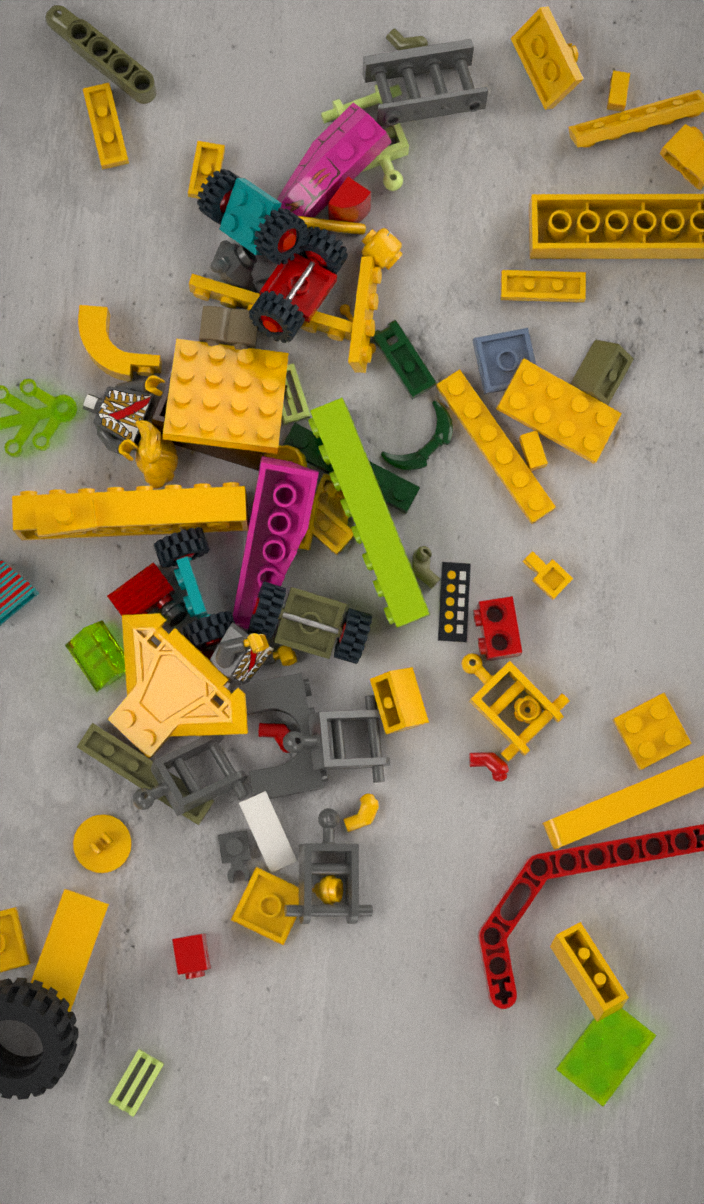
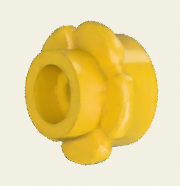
(521, 704)

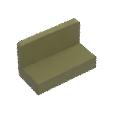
(602, 370)

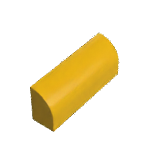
(70, 944)

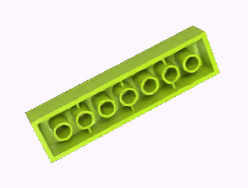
(370, 513)

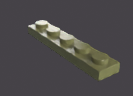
(133, 766)

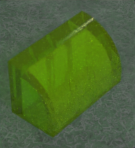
(98, 655)

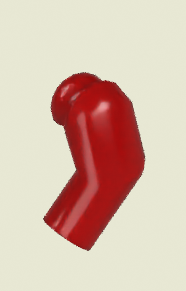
(275, 731)

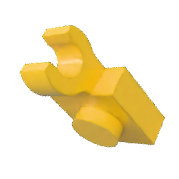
(549, 577)

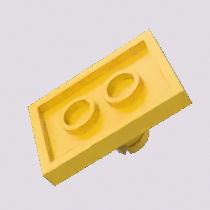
(547, 58)

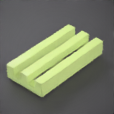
(295, 416)
(123, 1104)

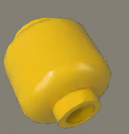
(382, 247)

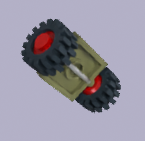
(310, 622)

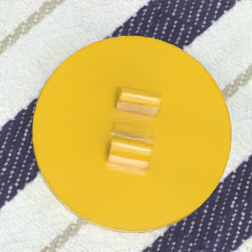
(102, 843)

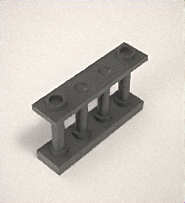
(424, 60)

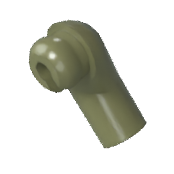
(402, 43)
(421, 566)

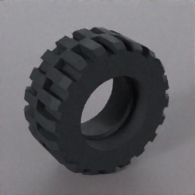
(54, 1026)

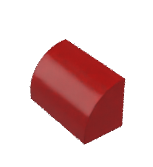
(350, 202)

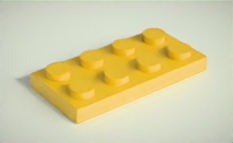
(558, 411)

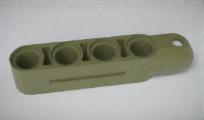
(69, 26)

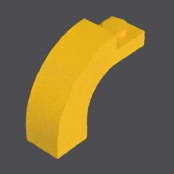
(94, 333)

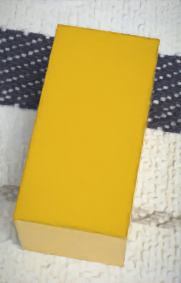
(618, 91)
(533, 450)

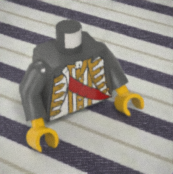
(120, 411)
(244, 653)

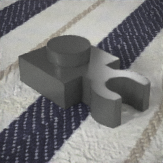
(235, 850)

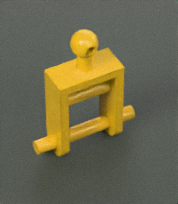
(491, 713)

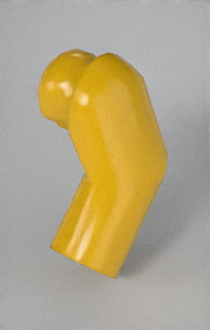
(365, 815)

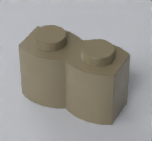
(227, 327)

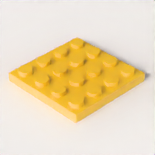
(226, 396)

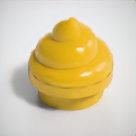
(329, 889)

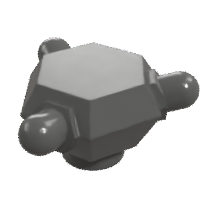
(234, 265)

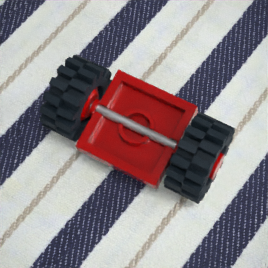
(299, 286)

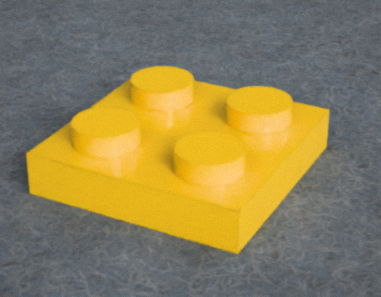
(651, 731)

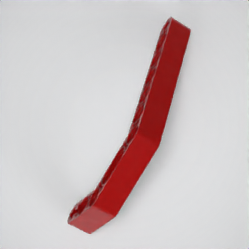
(553, 870)

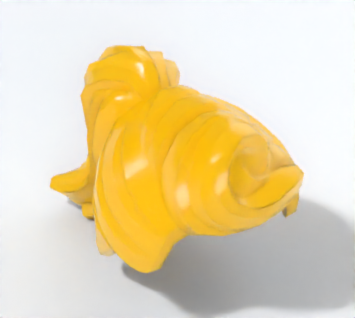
(156, 456)

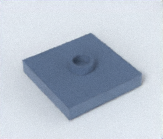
(500, 356)

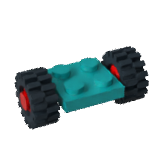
(252, 217)
(180, 550)

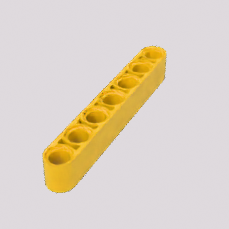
(625, 803)

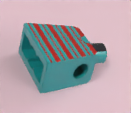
(14, 592)

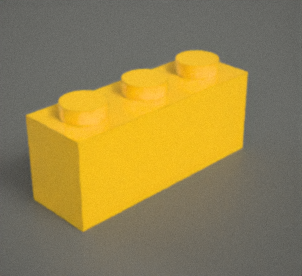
(589, 971)

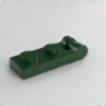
(404, 360)

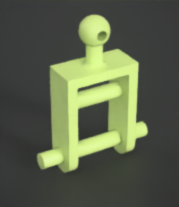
(392, 179)

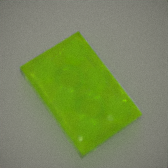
(605, 1054)

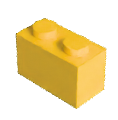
(399, 700)

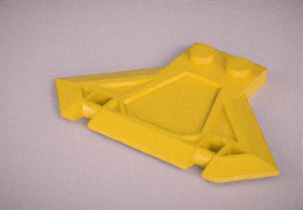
(172, 689)

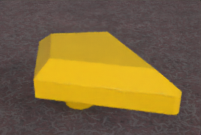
(331, 497)

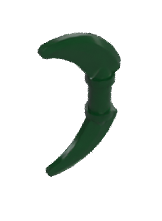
(418, 459)

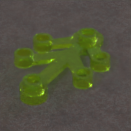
(29, 416)

